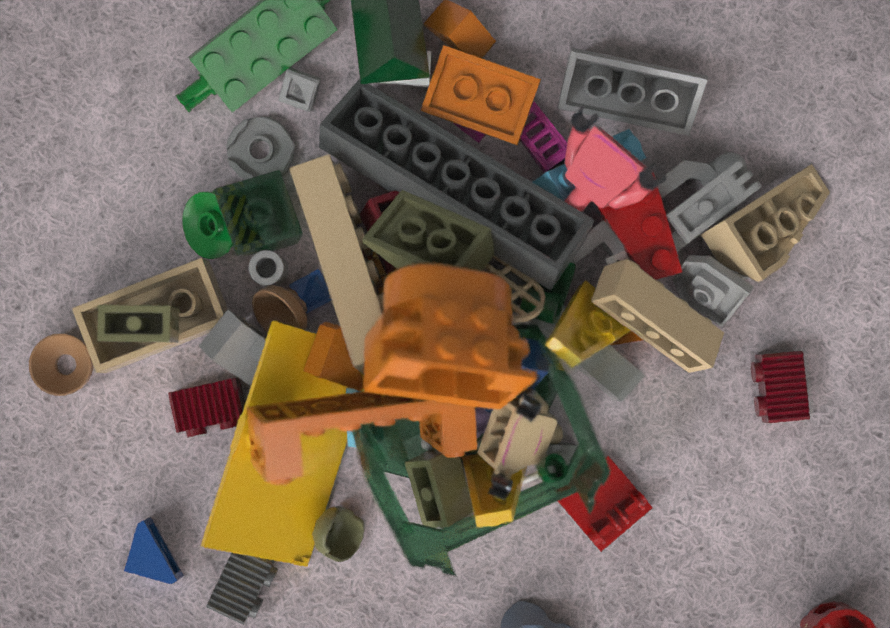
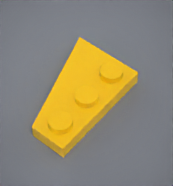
(583, 328)
(488, 508)

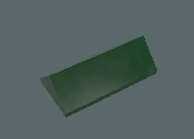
(389, 40)

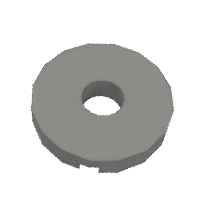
(255, 130)

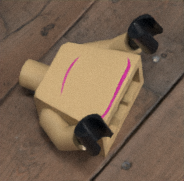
(517, 439)

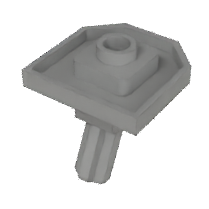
(711, 287)

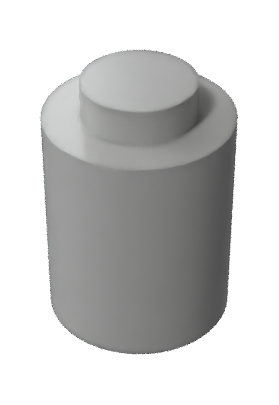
(268, 268)

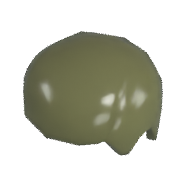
(338, 533)

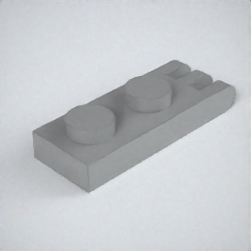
(712, 202)

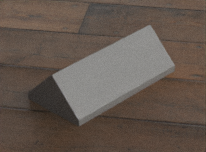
(631, 91)

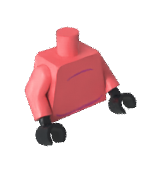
(603, 168)

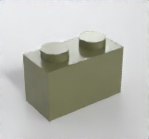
(138, 323)
(439, 488)

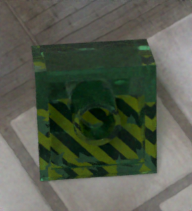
(259, 214)

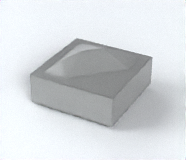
(299, 89)

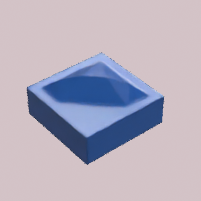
(312, 290)

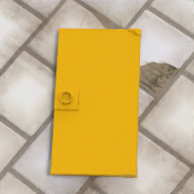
(264, 517)

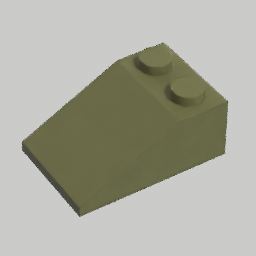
(423, 232)

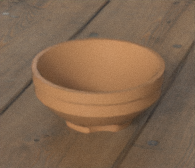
(280, 306)
(44, 364)

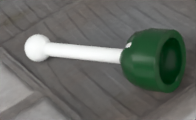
(545, 469)

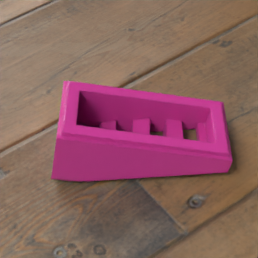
(556, 139)

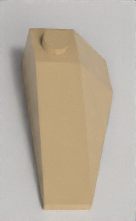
(764, 231)

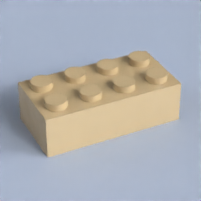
(187, 287)

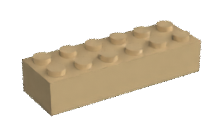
(341, 249)

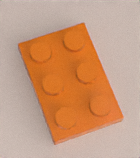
(480, 95)

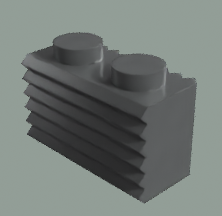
(240, 586)

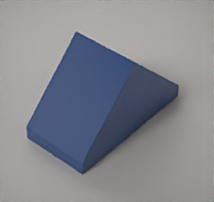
(151, 556)

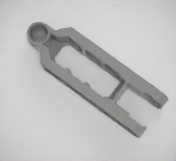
(686, 170)

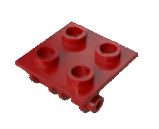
(615, 509)

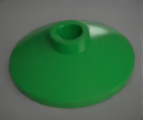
(205, 226)

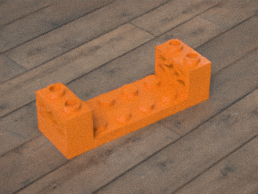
(277, 426)

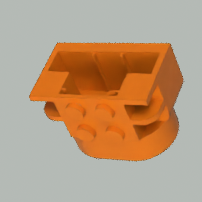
(446, 338)

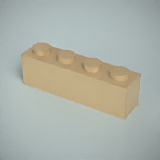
(657, 316)

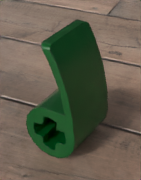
(554, 298)

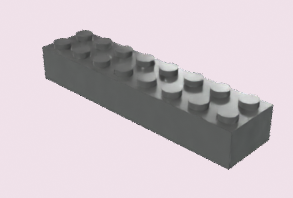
(415, 155)

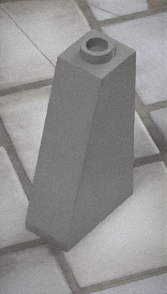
(605, 368)

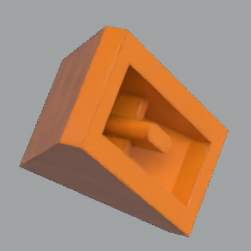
(460, 29)
(331, 358)

